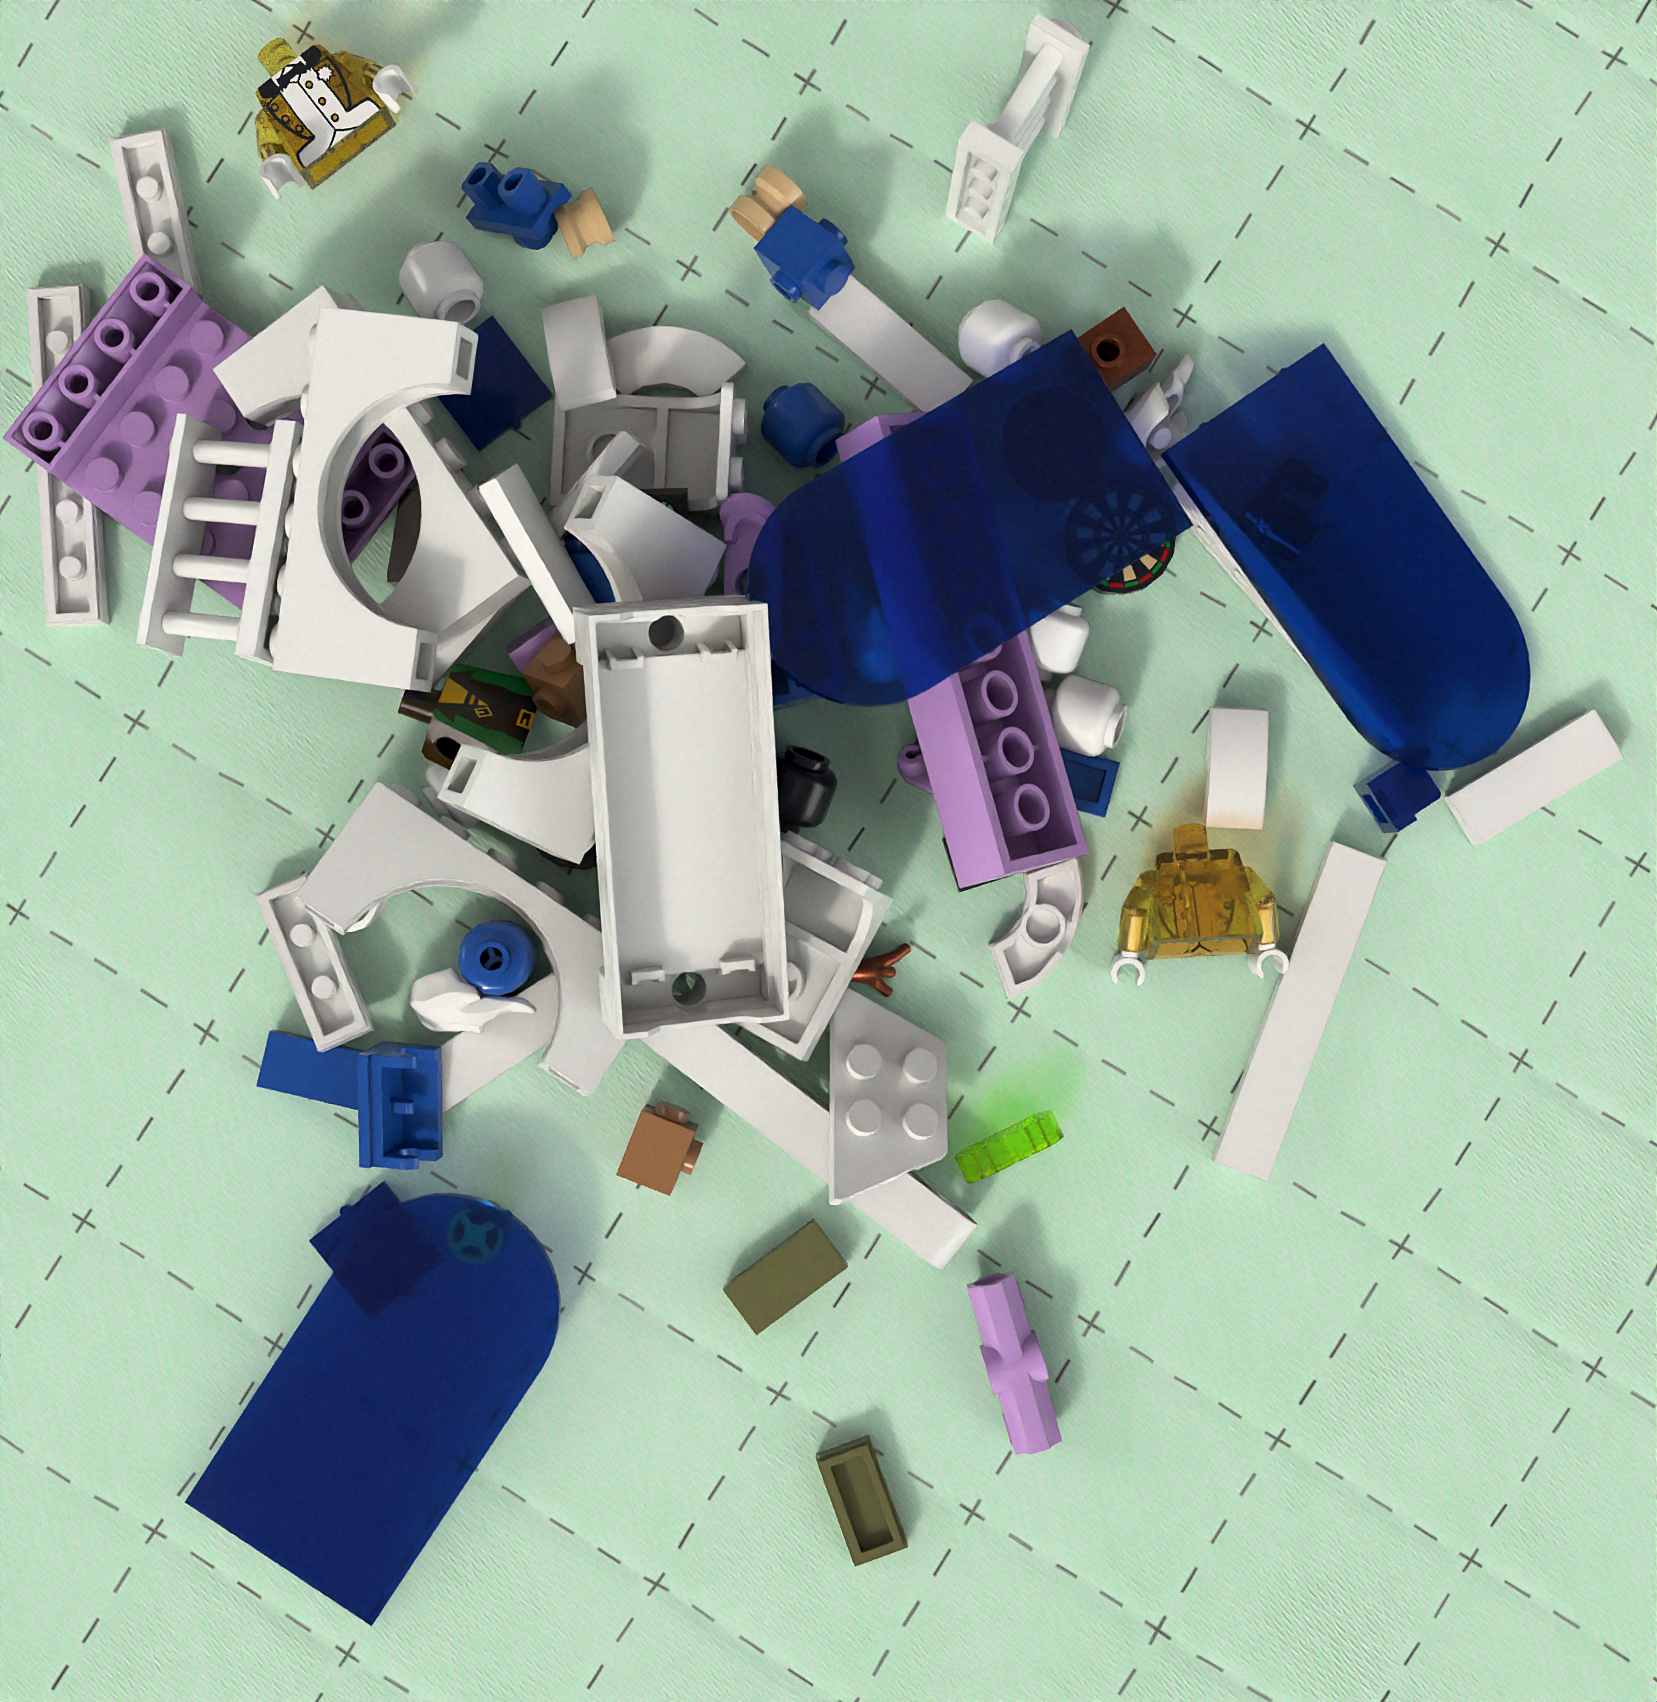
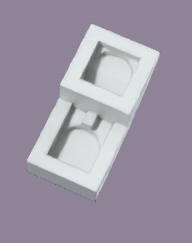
(578, 352)
(1236, 767)

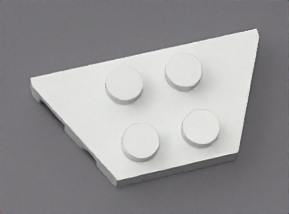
(883, 1097)

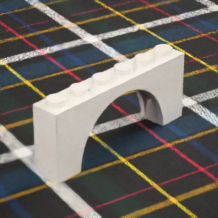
(359, 377)
(461, 556)
(646, 557)
(399, 848)

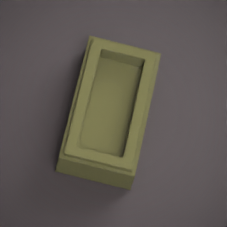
(785, 1276)
(861, 1500)

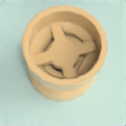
(770, 199)

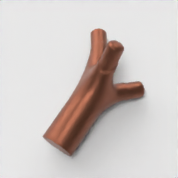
(873, 969)

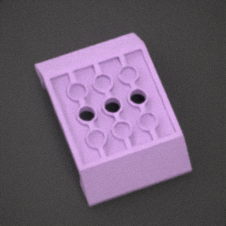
(114, 408)

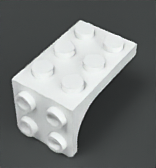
(686, 439)
(827, 931)

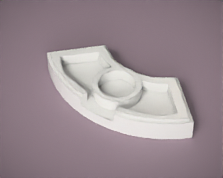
(672, 359)
(1044, 926)

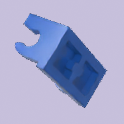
(399, 1105)

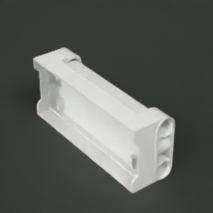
(685, 813)

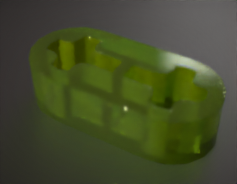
(1009, 1146)

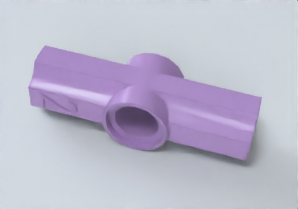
(1014, 1363)

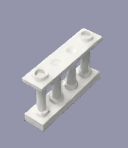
(992, 155)
(180, 533)

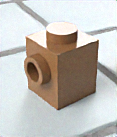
(558, 682)
(660, 1147)

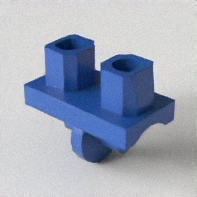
(514, 204)

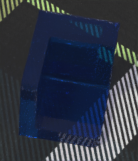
(1396, 795)

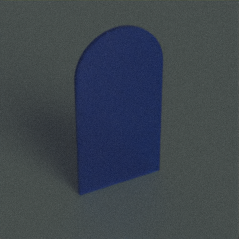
(959, 531)
(1360, 566)
(387, 1396)

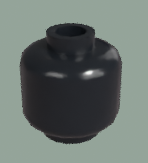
(803, 788)

